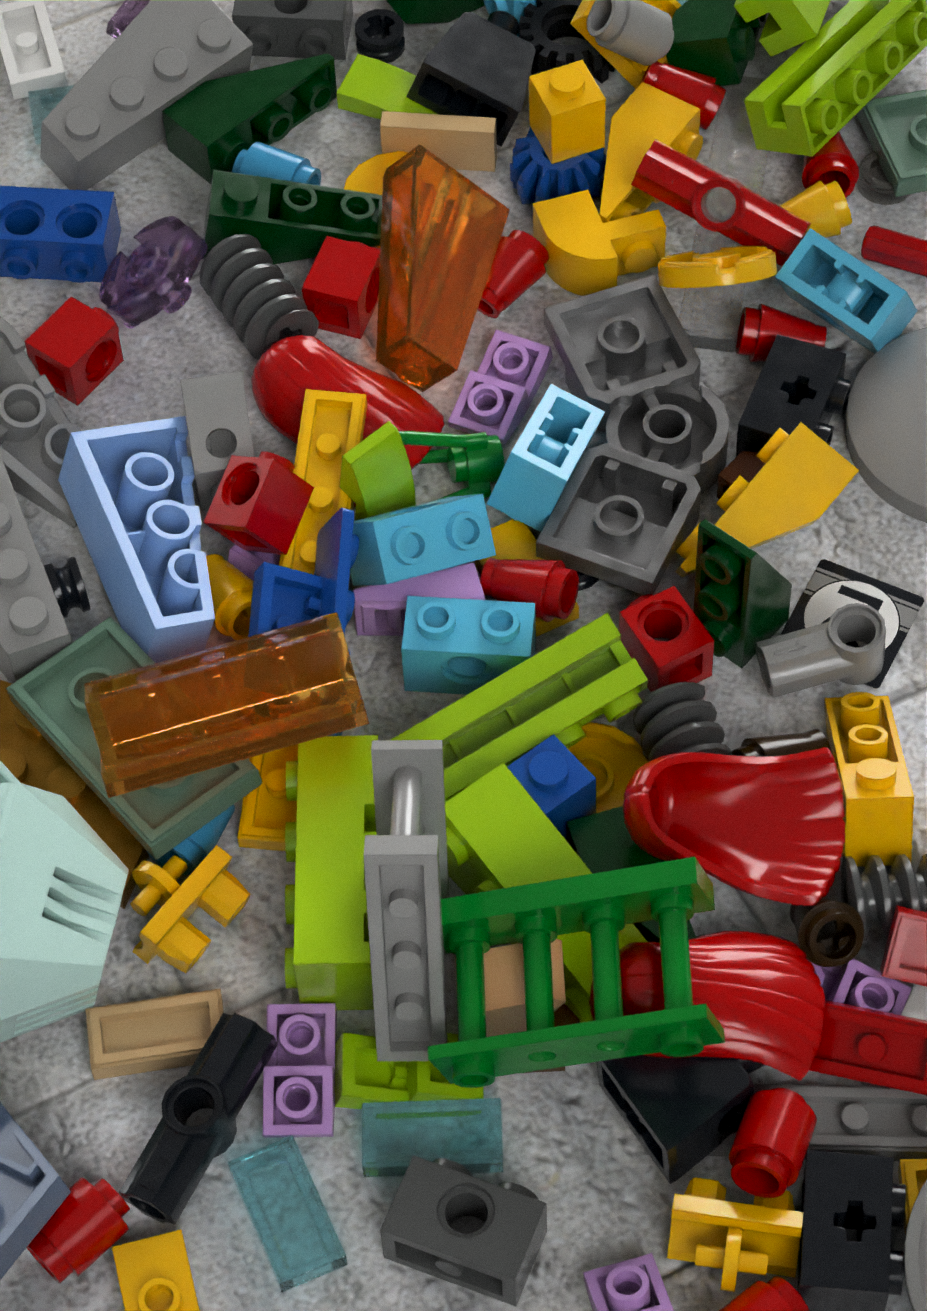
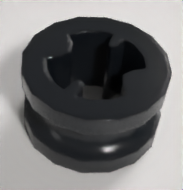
(382, 23)
(68, 586)

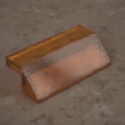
(224, 704)

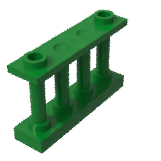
(534, 917)

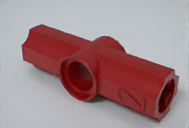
(686, 185)

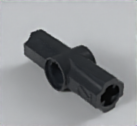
(181, 1154)

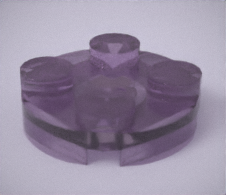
(154, 273)

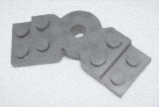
(663, 436)

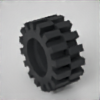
(552, 21)

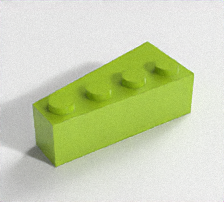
(507, 841)
(329, 891)

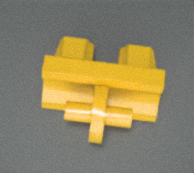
(168, 931)
(734, 1234)

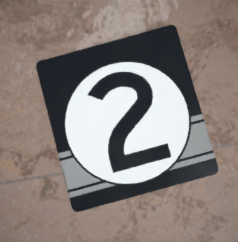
(837, 586)

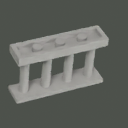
(403, 896)

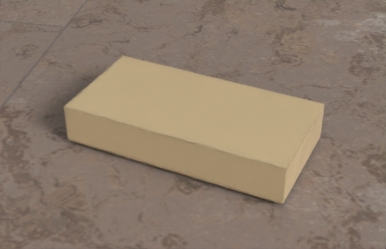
(456, 140)
(151, 1033)

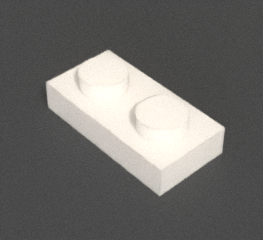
(29, 48)

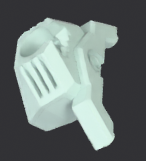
(55, 907)

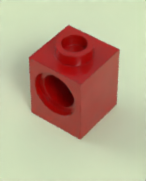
(343, 286)
(76, 349)
(259, 503)
(666, 615)

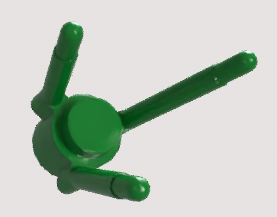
(470, 458)

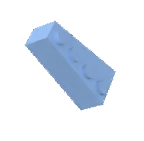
(143, 530)

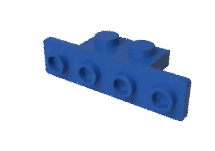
(293, 596)

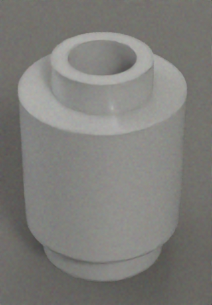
(631, 29)

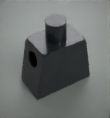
(477, 71)
(678, 1104)

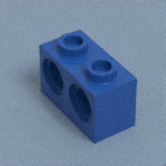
(57, 233)

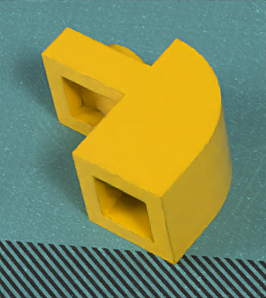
(591, 253)

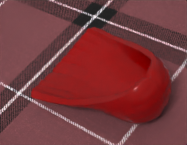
(308, 363)
(747, 819)
(753, 986)

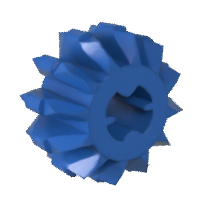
(541, 180)

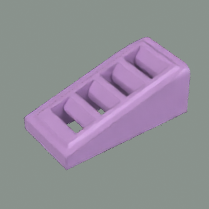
(391, 598)

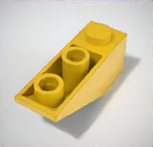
(633, 128)
(786, 495)
(873, 777)

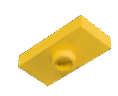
(156, 1274)

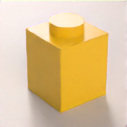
(567, 111)

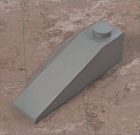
(31, 428)

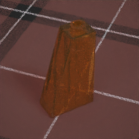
(433, 265)

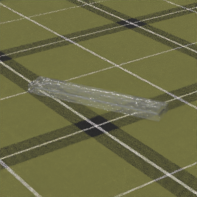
(713, 313)

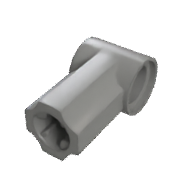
(821, 652)

